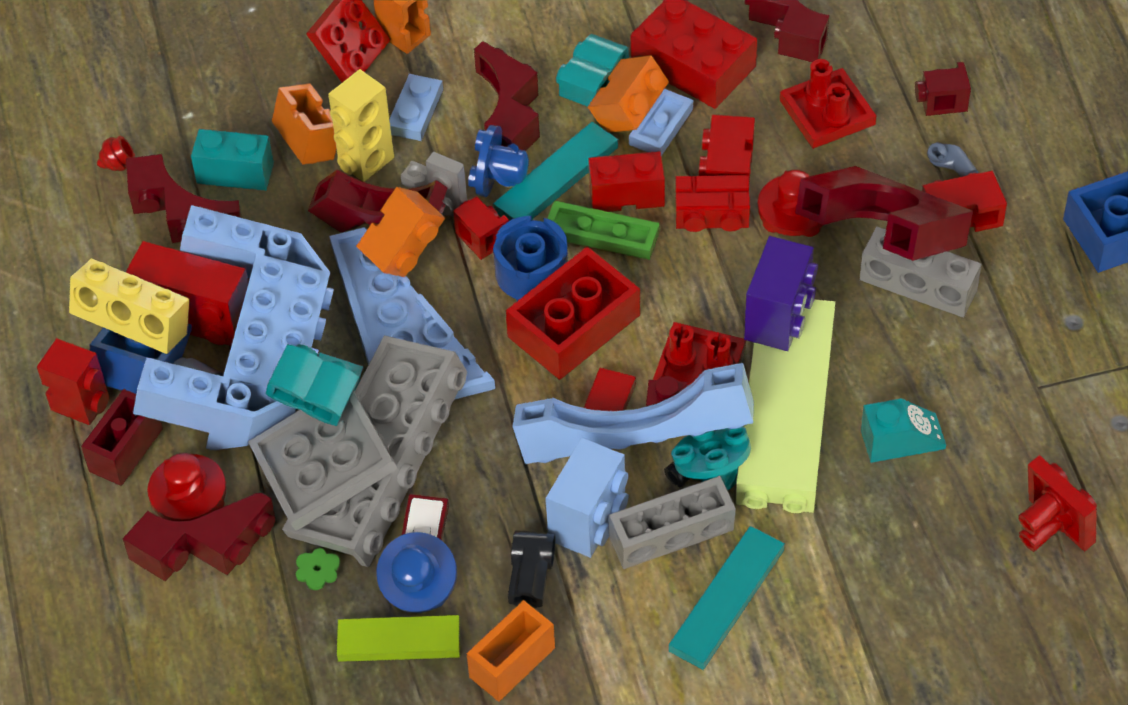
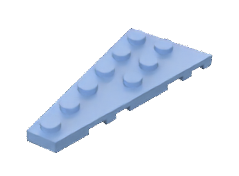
(392, 308)

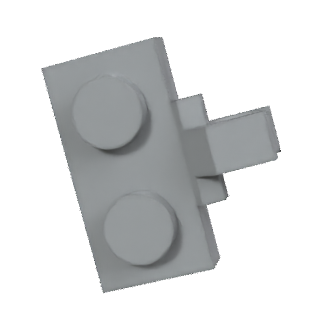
(445, 171)

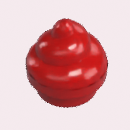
(114, 154)

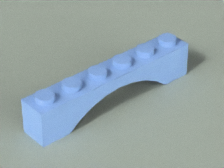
(712, 402)

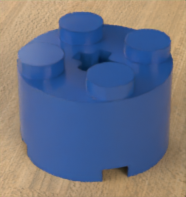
(527, 254)

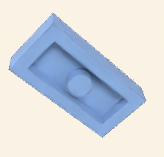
(415, 107)
(661, 122)

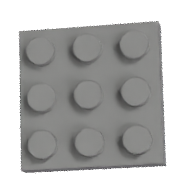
(319, 463)

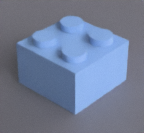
(585, 496)

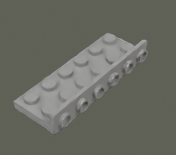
(407, 400)

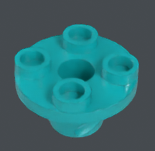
(713, 455)

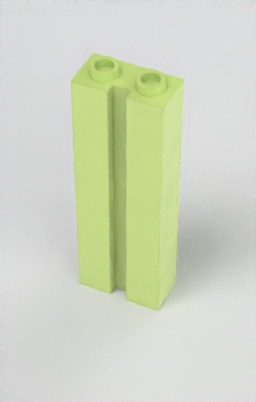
(788, 417)

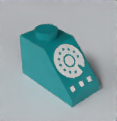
(899, 430)

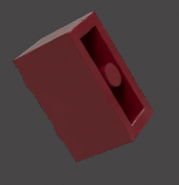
(119, 440)

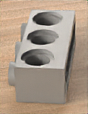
(936, 280)
(671, 522)

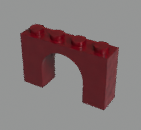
(916, 221)

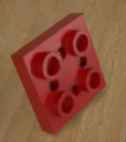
(342, 42)

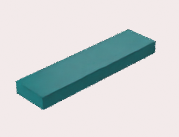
(556, 173)
(726, 598)

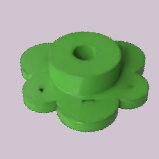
(318, 560)

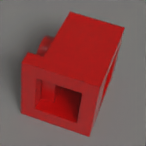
(478, 226)

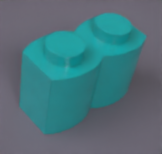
(589, 68)
(312, 384)

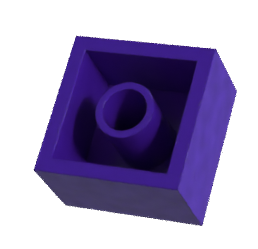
(780, 293)

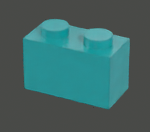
(232, 159)

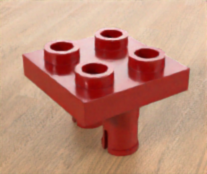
(827, 105)
(695, 349)
(1056, 508)

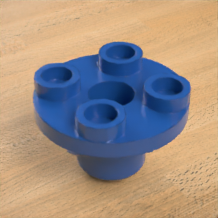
(496, 162)
(416, 572)

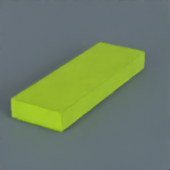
(398, 638)

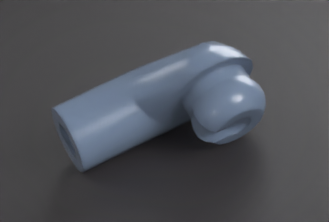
(950, 157)

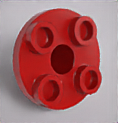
(778, 206)
(186, 487)

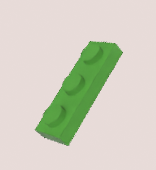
(606, 229)

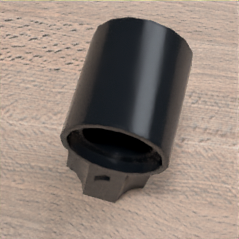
(531, 558)

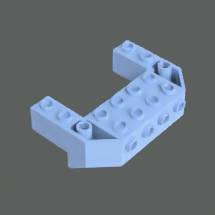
(278, 309)

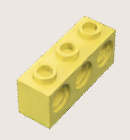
(361, 125)
(129, 305)

